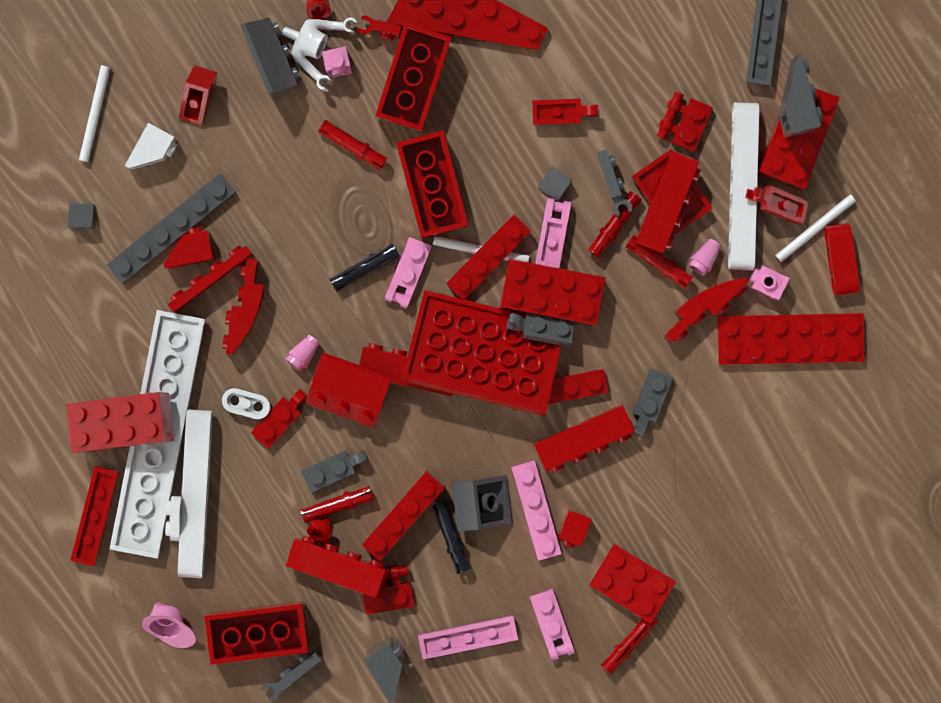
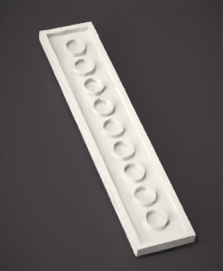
(153, 466)

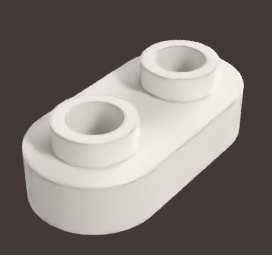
(246, 403)
(173, 509)

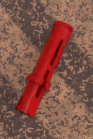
(353, 145)
(611, 229)
(661, 263)
(337, 504)
(628, 644)

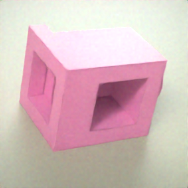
(337, 62)
(773, 291)

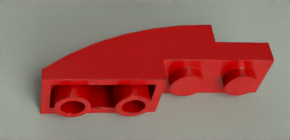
(712, 300)
(243, 318)

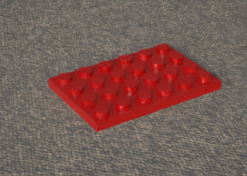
(471, 353)

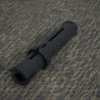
(366, 266)
(451, 537)

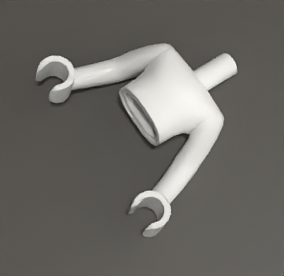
(313, 42)

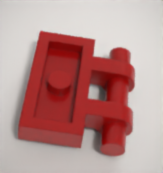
(691, 125)
(393, 596)

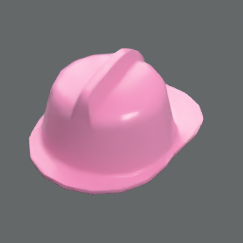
(168, 625)

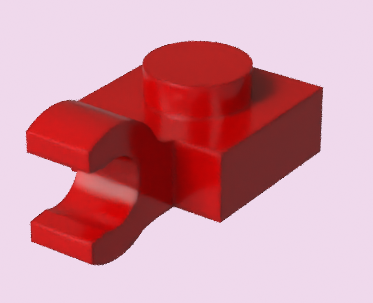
(387, 30)

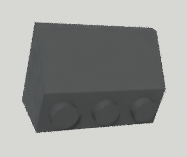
(271, 56)
(386, 664)

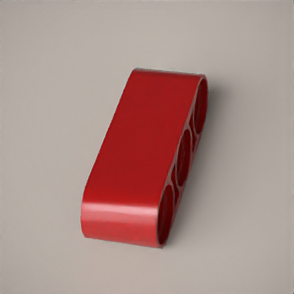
(841, 259)

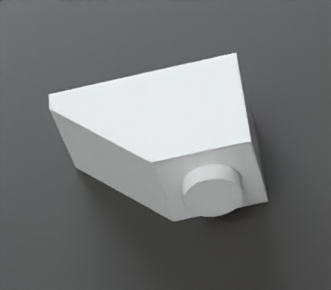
(151, 148)

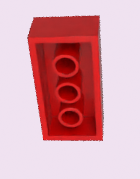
(413, 77)
(793, 158)
(432, 184)
(552, 292)
(120, 422)
(256, 632)

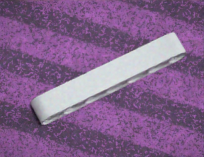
(743, 176)
(195, 493)

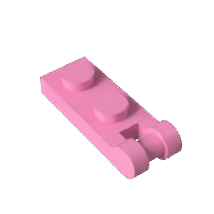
(553, 234)
(408, 271)
(551, 623)

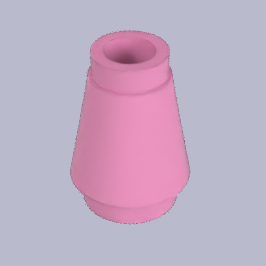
(705, 257)
(302, 353)

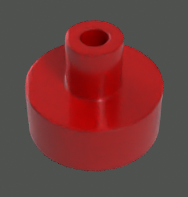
(318, 9)
(320, 530)

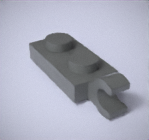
(614, 185)
(543, 328)
(651, 399)
(332, 469)
(290, 675)

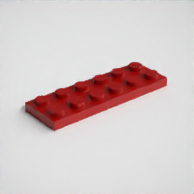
(790, 338)

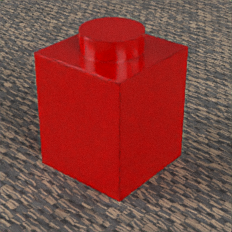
(574, 529)

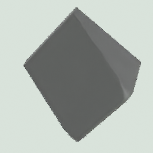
(554, 183)
(81, 216)

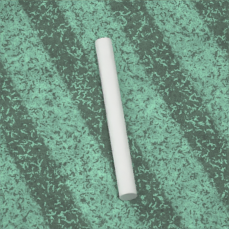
(94, 113)
(815, 228)
(472, 248)

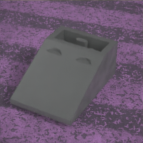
(798, 107)

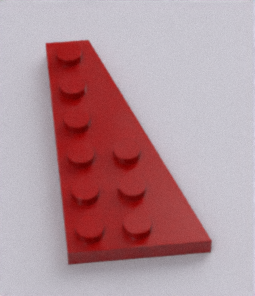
(471, 19)

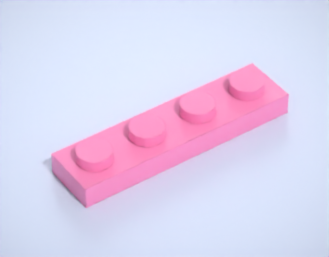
(536, 510)
(467, 637)

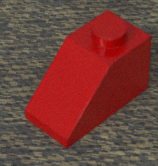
(197, 95)
(191, 249)

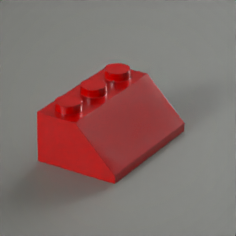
(348, 390)

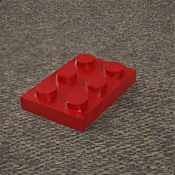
(648, 179)
(632, 583)

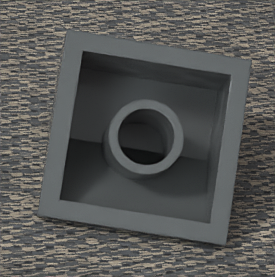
(481, 503)

